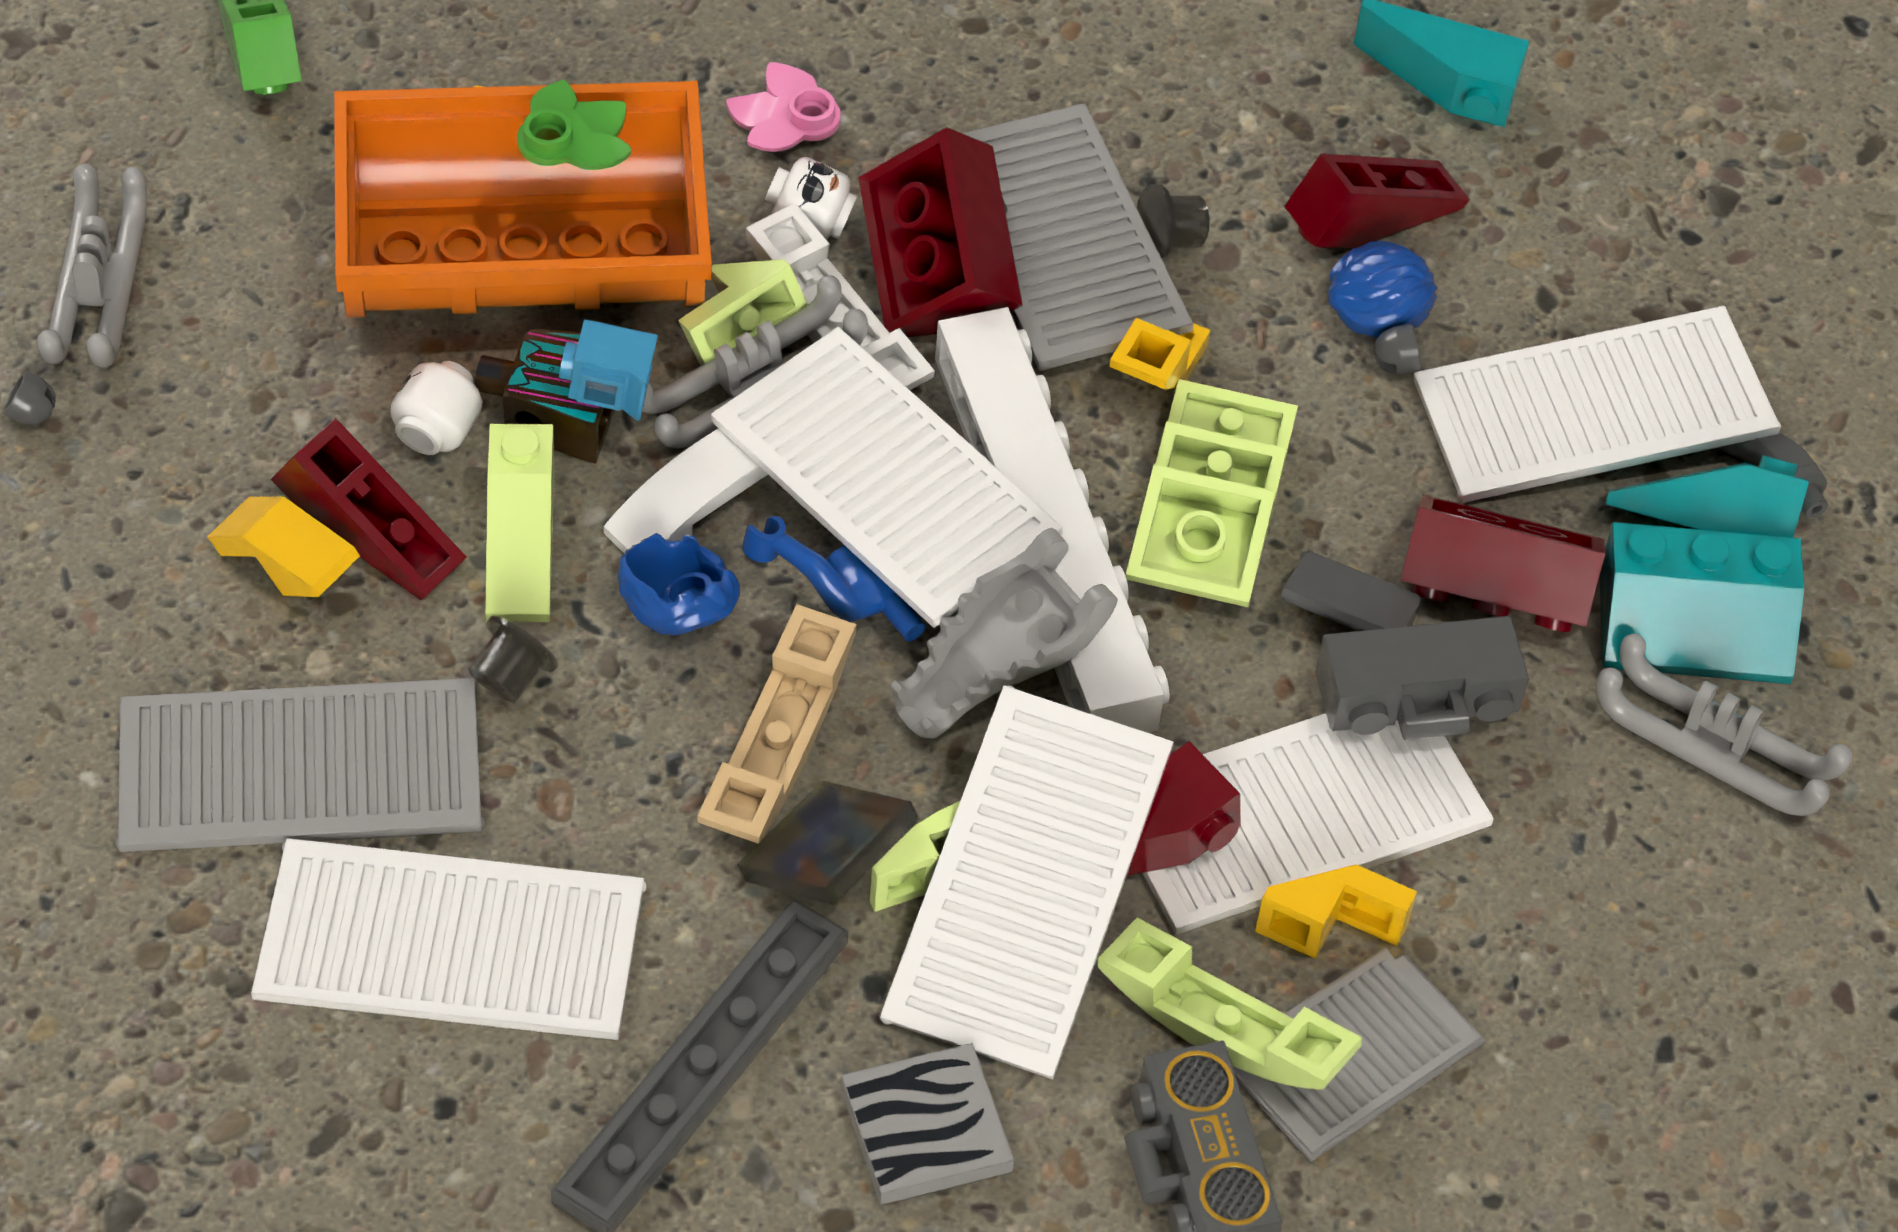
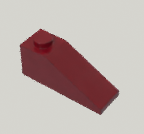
(1366, 198)
(365, 506)
(1189, 815)

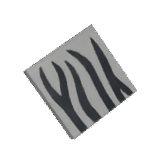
(926, 1123)

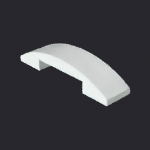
(796, 240)
(684, 492)

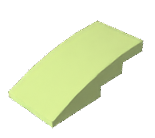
(1212, 493)

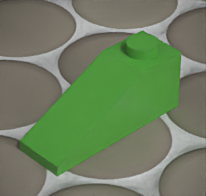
(261, 44)

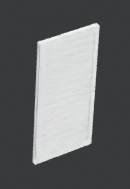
(1595, 404)
(883, 473)
(1318, 806)
(1027, 882)
(449, 939)

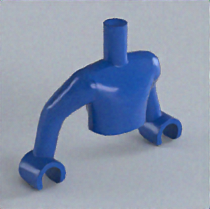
(841, 580)

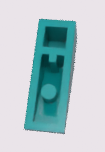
(1448, 61)
(1723, 499)

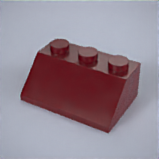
(939, 234)
(1503, 563)

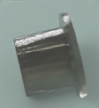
(1173, 220)
(510, 660)

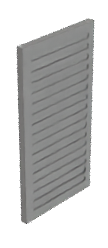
(1076, 240)
(298, 764)

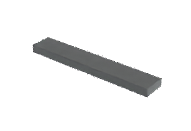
(699, 1068)

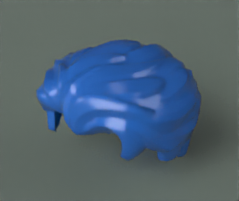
(1381, 288)
(676, 584)

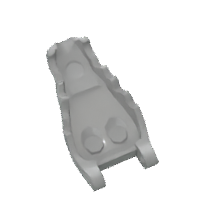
(1005, 632)

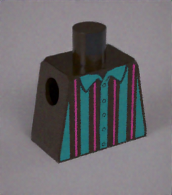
(538, 396)

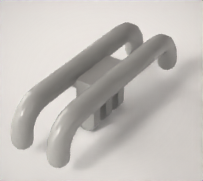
(93, 273)
(744, 365)
(1717, 735)

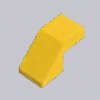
(1159, 354)
(288, 543)
(1306, 908)

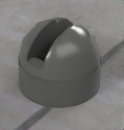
(1398, 350)
(30, 400)

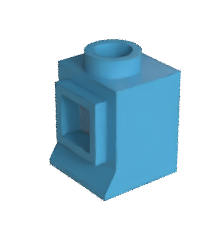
(609, 367)

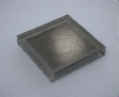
(828, 842)

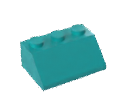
(1703, 601)

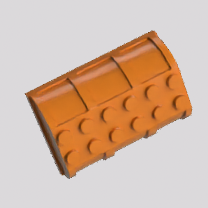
(454, 217)

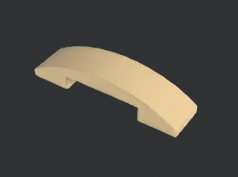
(781, 727)

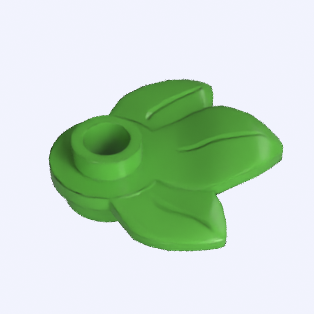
(572, 131)

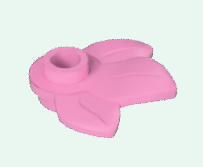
(787, 112)

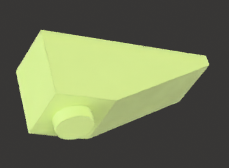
(520, 522)

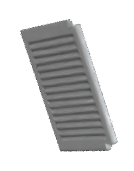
(1406, 1041)

